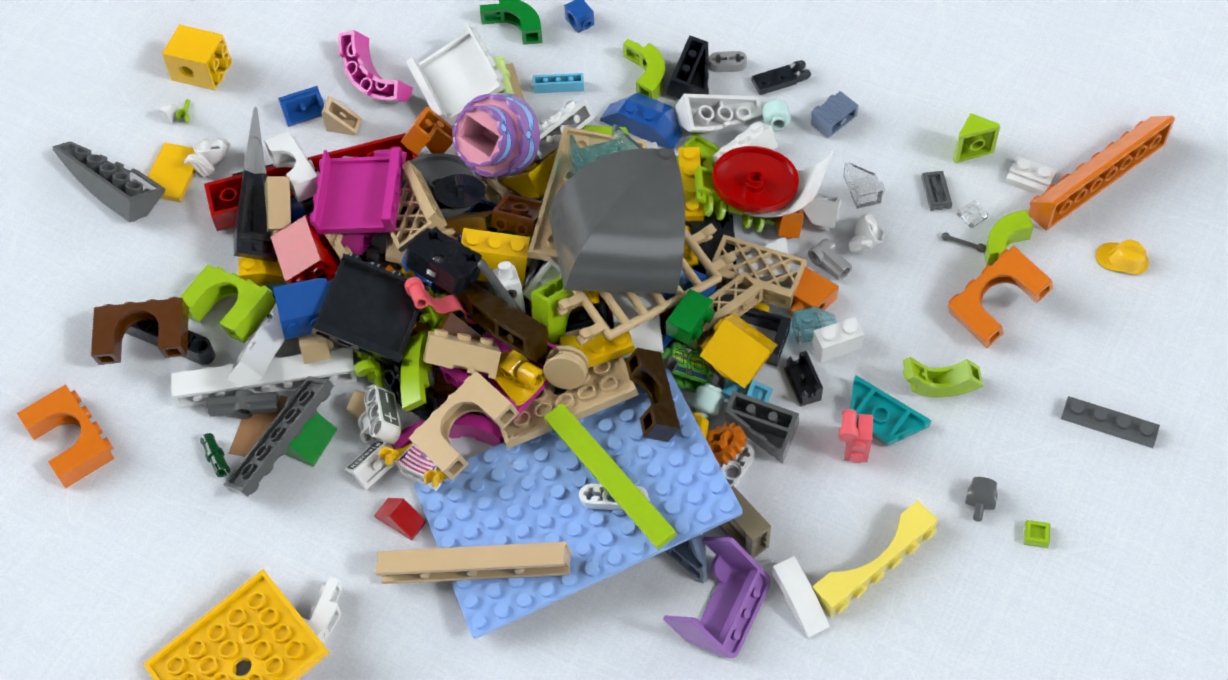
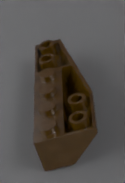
(506, 323)

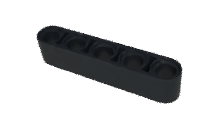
(149, 331)

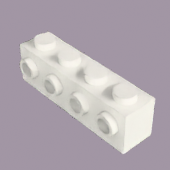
(574, 115)

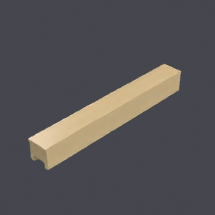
(474, 562)

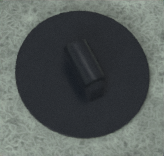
(459, 191)

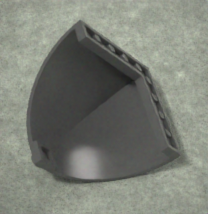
(622, 223)

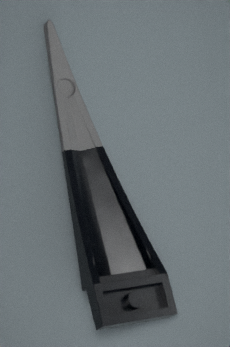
(250, 228)

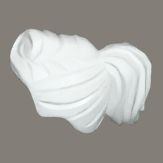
(207, 155)
(866, 235)

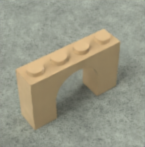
(472, 396)

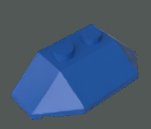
(645, 119)

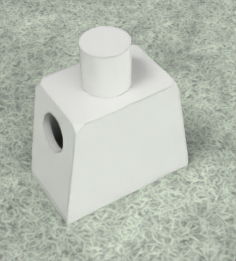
(509, 278)

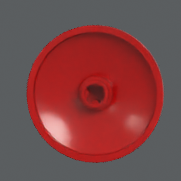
(755, 179)

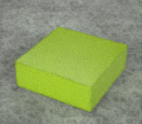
(1037, 534)

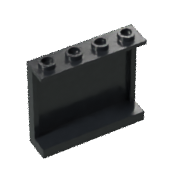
(368, 310)

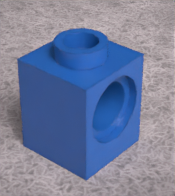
(579, 15)

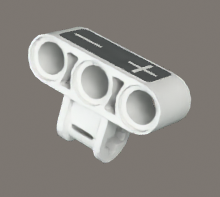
(380, 418)

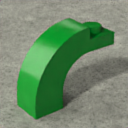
(515, 13)

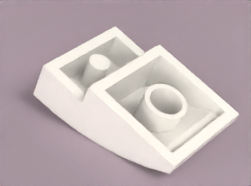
(646, 335)

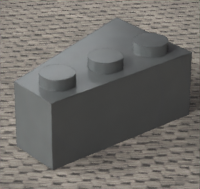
(763, 423)

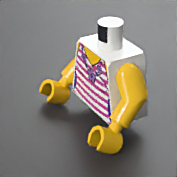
(414, 464)

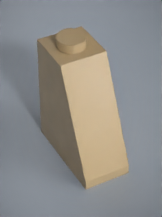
(277, 203)

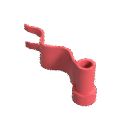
(421, 298)

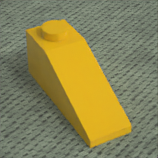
(260, 271)

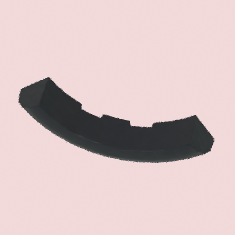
(392, 381)

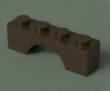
(649, 372)

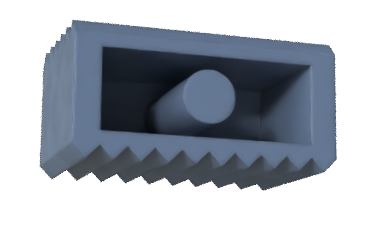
(834, 114)

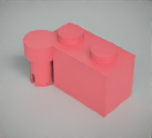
(856, 436)

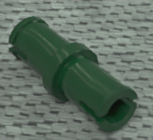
(215, 455)

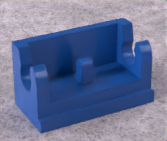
(302, 106)

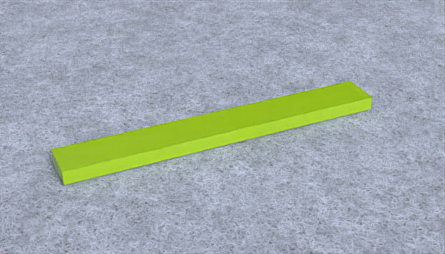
(610, 476)

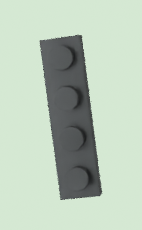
(1110, 422)

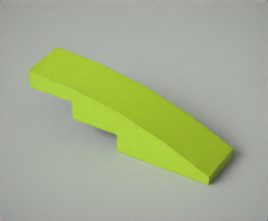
(414, 372)

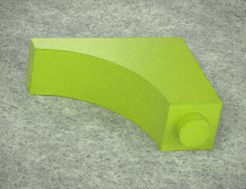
(544, 307)

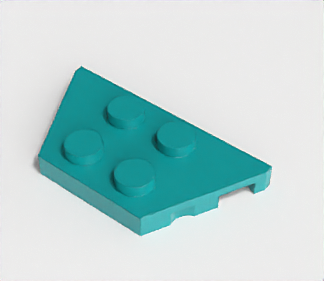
(891, 418)

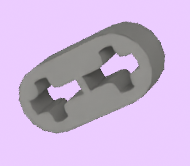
(728, 61)

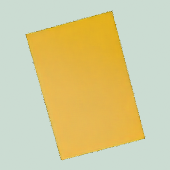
(171, 171)

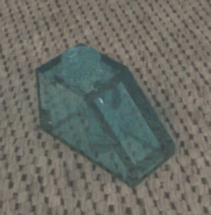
(808, 320)

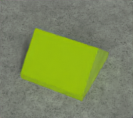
(976, 138)

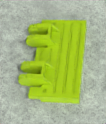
(706, 194)

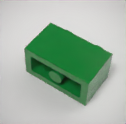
(690, 317)

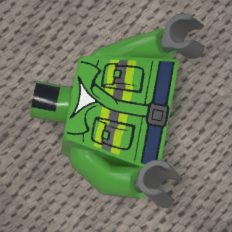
(688, 367)

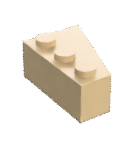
(462, 352)

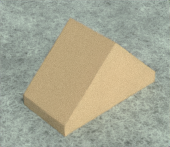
(340, 118)

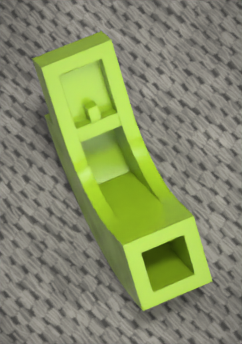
(651, 60)
(1007, 230)
(944, 381)

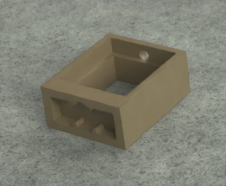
(749, 529)

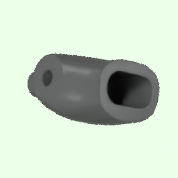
(981, 495)

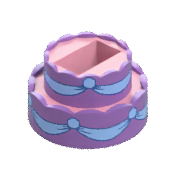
(497, 135)

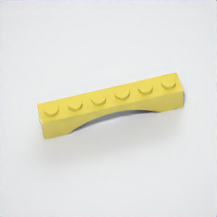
(841, 587)

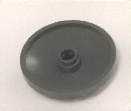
(436, 167)

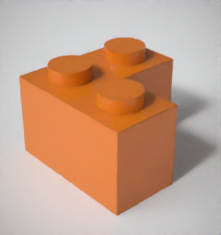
(428, 131)

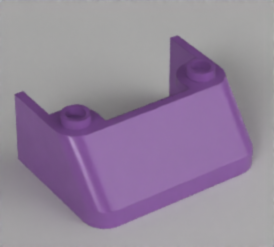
(733, 603)

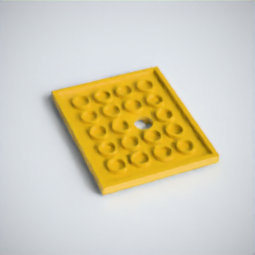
(248, 625)

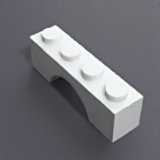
(287, 153)

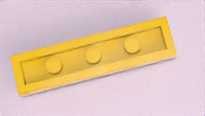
(688, 161)

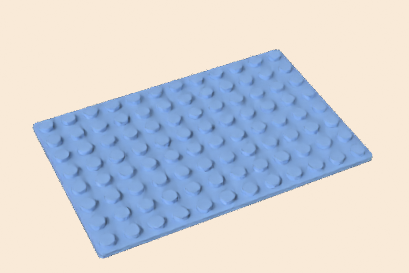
(534, 498)

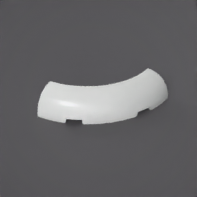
(258, 351)

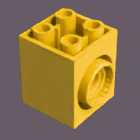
(197, 57)
(737, 349)

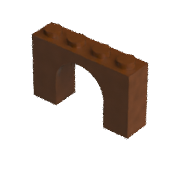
(113, 321)

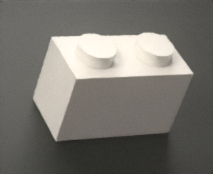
(838, 339)

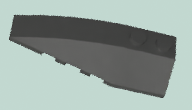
(120, 189)

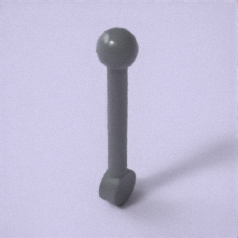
(980, 247)

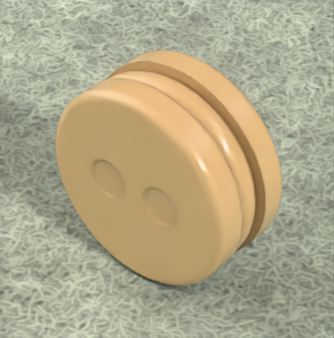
(566, 367)

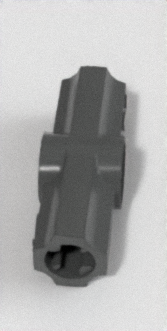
(243, 404)

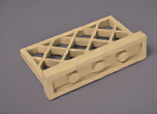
(421, 198)
(772, 290)

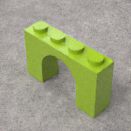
(215, 284)

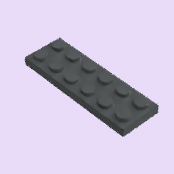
(278, 436)

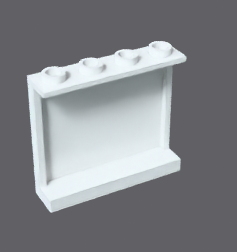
(457, 75)

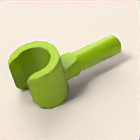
(183, 112)

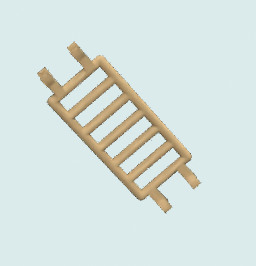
(600, 326)

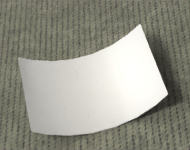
(809, 184)

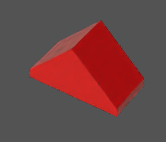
(401, 517)

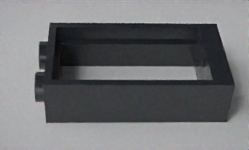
(772, 322)

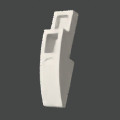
(327, 612)

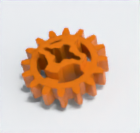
(726, 442)

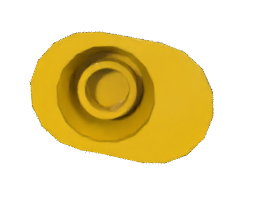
(1123, 257)

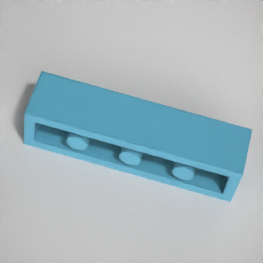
(558, 83)

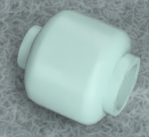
(776, 114)
(707, 400)

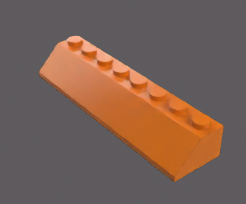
(1100, 171)

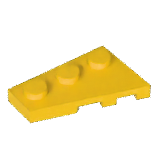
(600, 349)

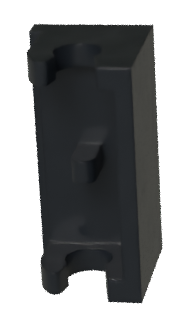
(803, 379)

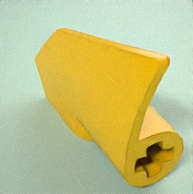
(518, 376)

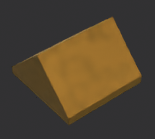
(470, 220)

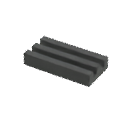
(939, 203)

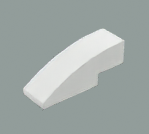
(800, 597)

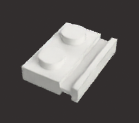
(1030, 175)

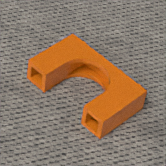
(1010, 268)
(63, 408)

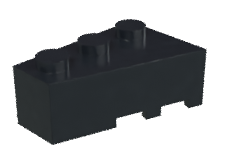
(691, 70)

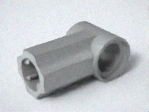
(826, 255)

